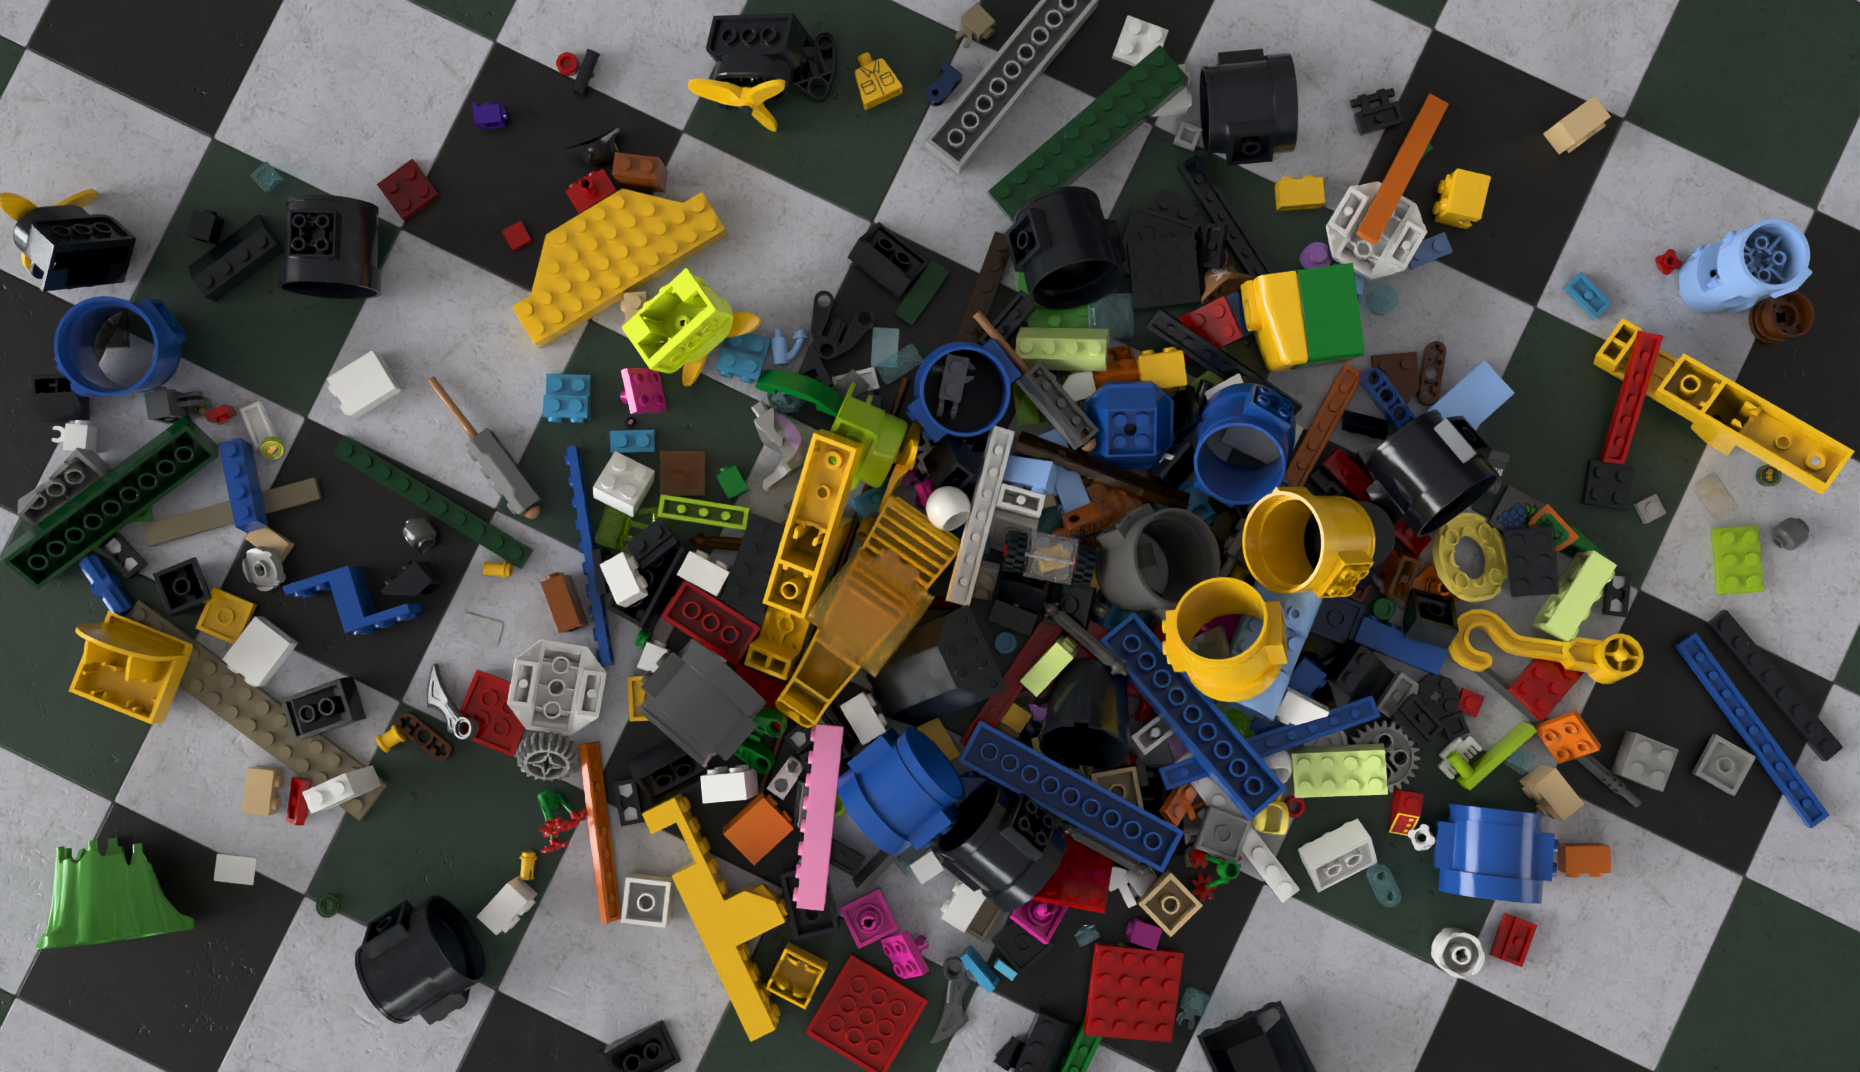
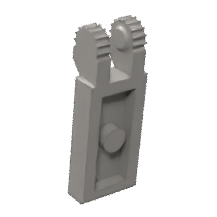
(952, 383)

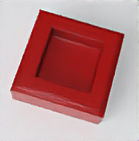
(517, 236)

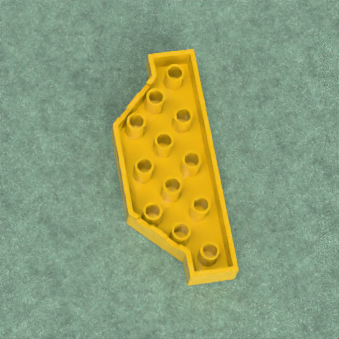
(611, 253)

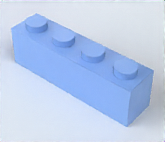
(1027, 474)
(1068, 484)

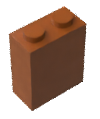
(640, 172)
(564, 602)

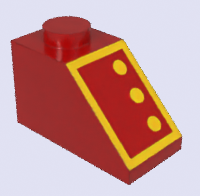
(1404, 811)

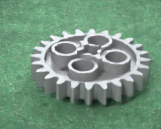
(1396, 742)

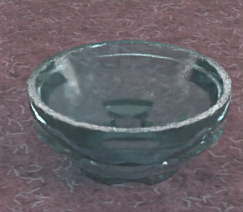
(780, 401)

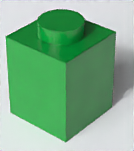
(732, 482)

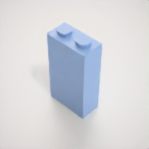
(1474, 395)

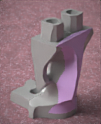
(782, 436)

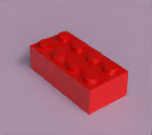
(711, 622)

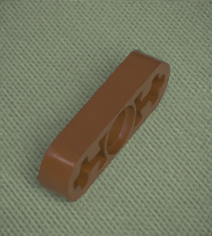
(1428, 356)
(415, 721)

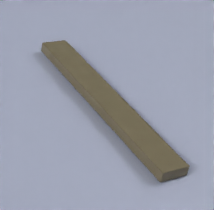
(221, 514)

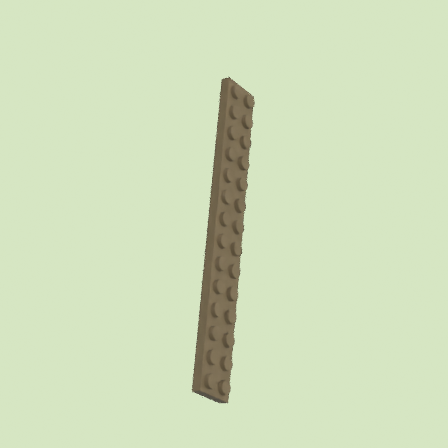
(258, 714)

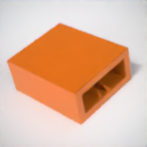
(758, 827)

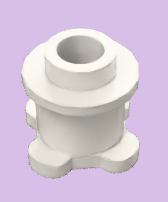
(1415, 834)

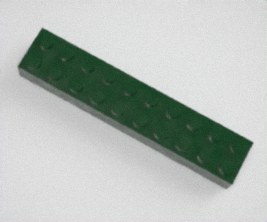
(1092, 132)
(110, 503)

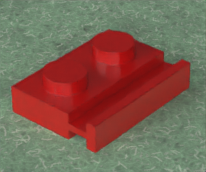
(1513, 939)

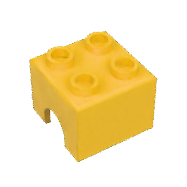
(1461, 198)
(1163, 368)
(796, 975)

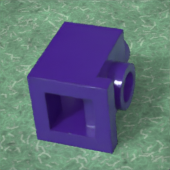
(490, 115)

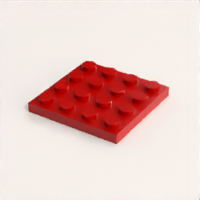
(1133, 992)
(866, 1015)

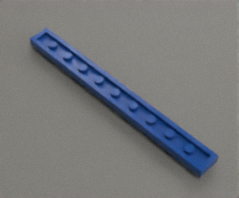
(584, 525)
(1751, 730)
(1280, 739)

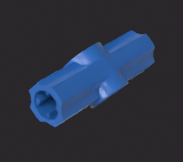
(105, 585)

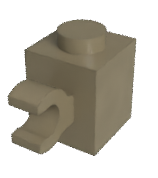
(976, 24)

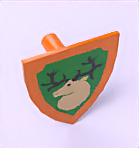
(1563, 532)

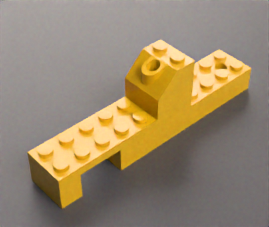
(1744, 417)
(801, 559)
(724, 918)

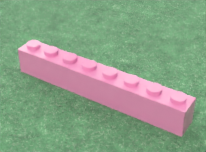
(820, 816)

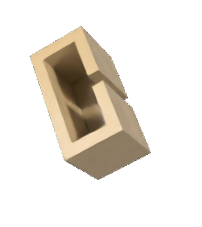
(261, 790)

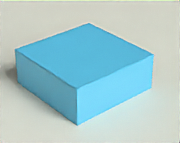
(1005, 968)

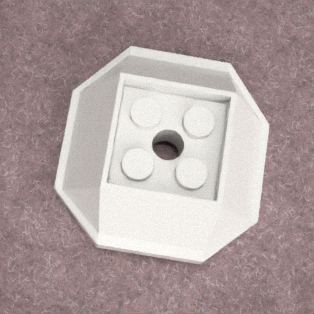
(1396, 244)
(580, 691)

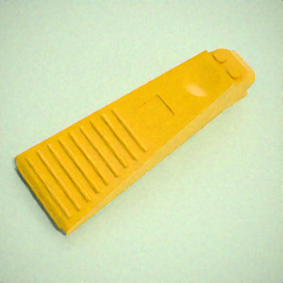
(821, 673)

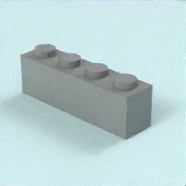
(70, 479)

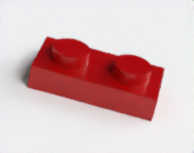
(297, 806)

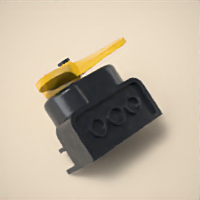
(753, 61)
(67, 243)

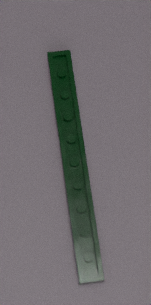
(433, 502)

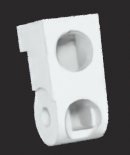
(786, 777)

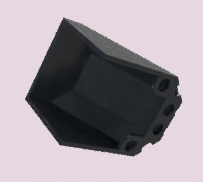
(937, 670)
(1256, 1043)

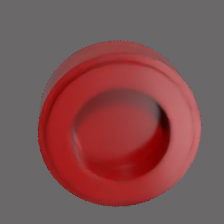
(567, 64)

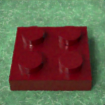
(408, 190)

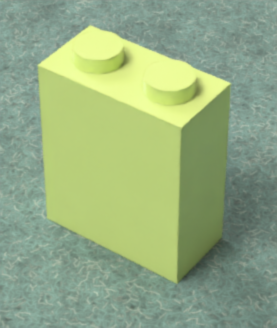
(1049, 665)

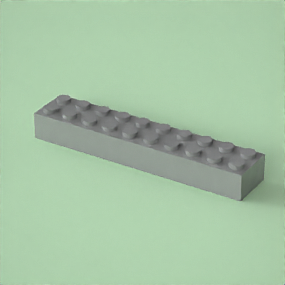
(1006, 80)

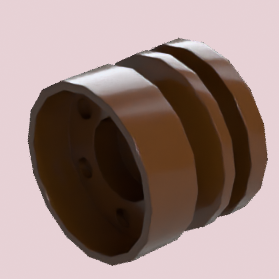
(1781, 317)

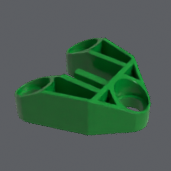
(753, 749)

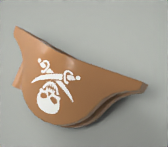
(1222, 283)

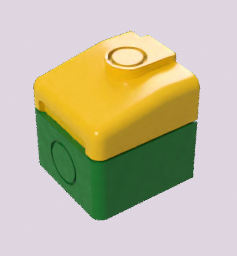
(1304, 317)

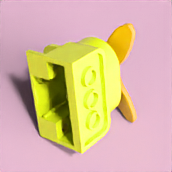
(685, 325)

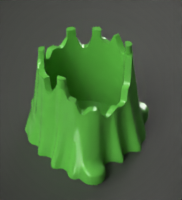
(107, 899)

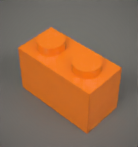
(1584, 858)

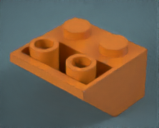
(1120, 367)

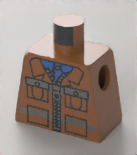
(1082, 524)

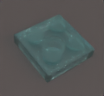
(1113, 313)

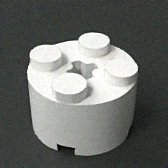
(1445, 948)

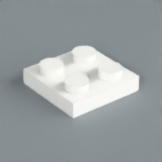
(1138, 40)

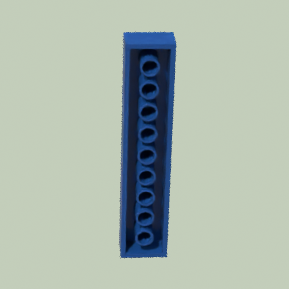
(1194, 719)
(1071, 796)

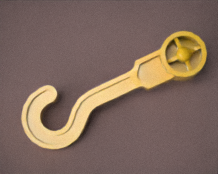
(1601, 659)

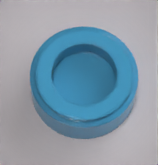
(1005, 642)

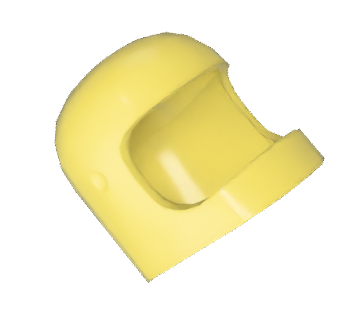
(1268, 819)

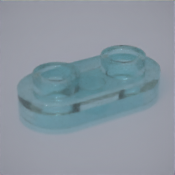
(1384, 886)

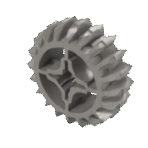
(547, 756)

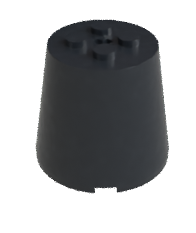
(1384, 542)
(1087, 717)

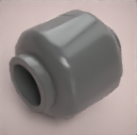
(419, 533)
(1790, 533)

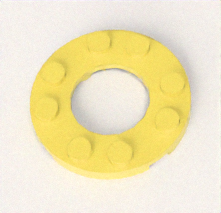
(1493, 547)

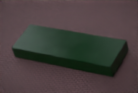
(922, 293)

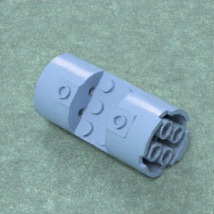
(1745, 266)
(1299, 614)

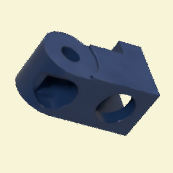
(940, 90)

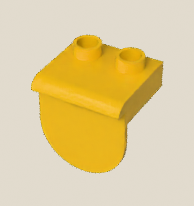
(130, 667)

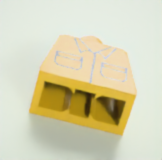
(876, 81)

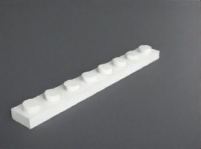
(981, 516)
(1254, 847)

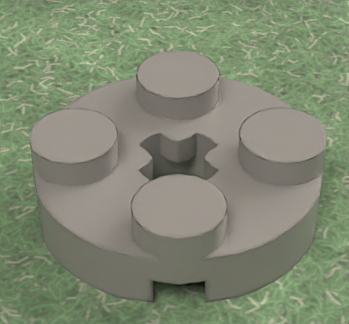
(273, 569)

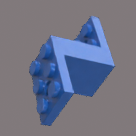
(353, 600)

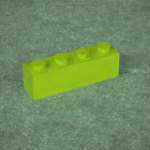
(704, 512)

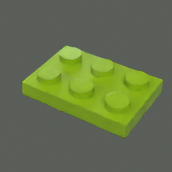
(1737, 560)

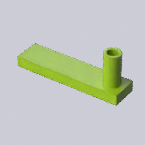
(1472, 775)

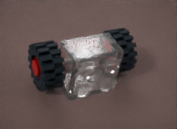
(1049, 558)

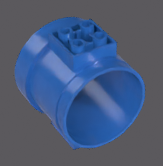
(76, 345)
(1251, 407)
(918, 410)
(901, 791)
(1494, 854)

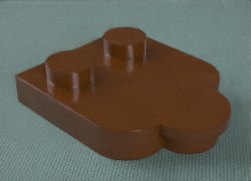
(1401, 371)

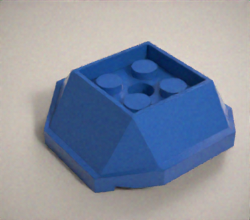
(1136, 403)

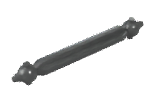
(1085, 638)
(1104, 848)

